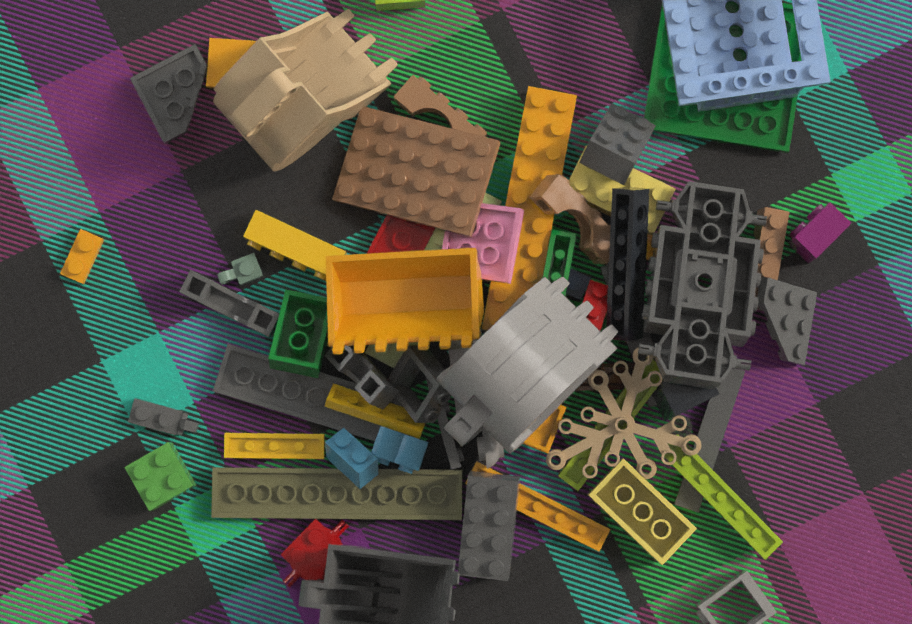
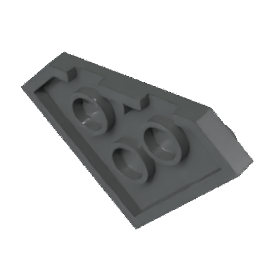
(172, 91)
(788, 316)

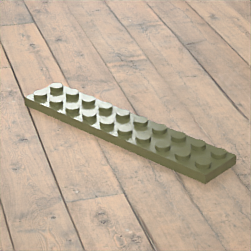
(331, 495)

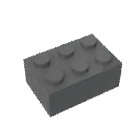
(617, 143)

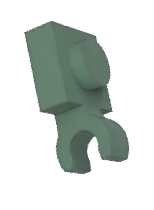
(245, 270)

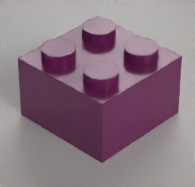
(819, 232)

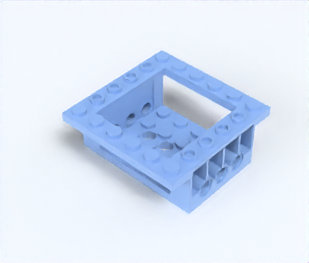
(704, 51)

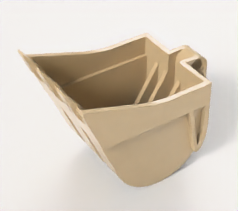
(300, 87)

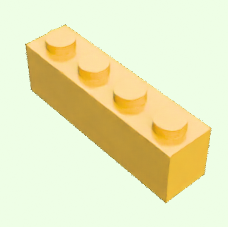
(290, 243)

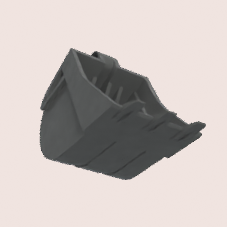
(381, 588)

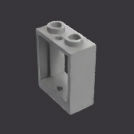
(751, 587)

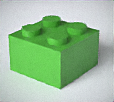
(160, 476)

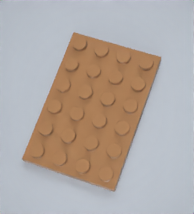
(416, 171)

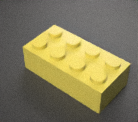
(598, 190)
(642, 511)

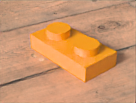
(82, 256)

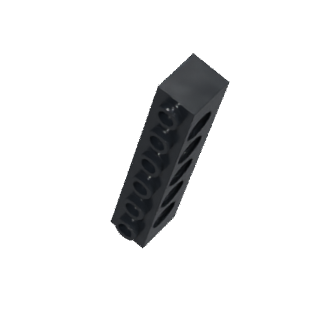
(627, 261)

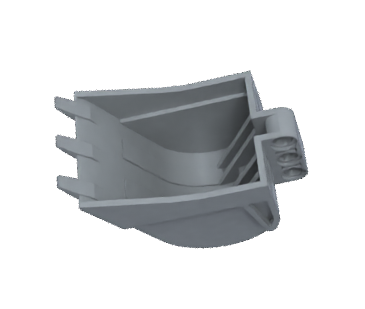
(525, 366)

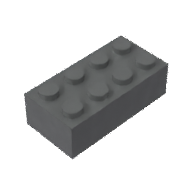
(488, 525)

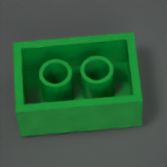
(300, 334)

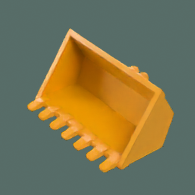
(404, 299)

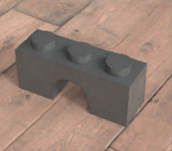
(369, 378)

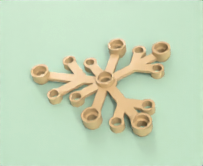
(596, 438)

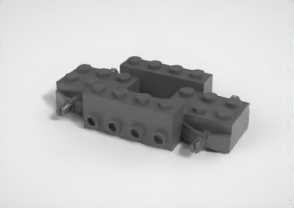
(697, 320)

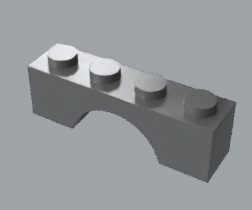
(230, 304)

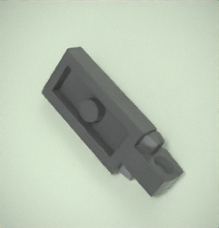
(160, 418)

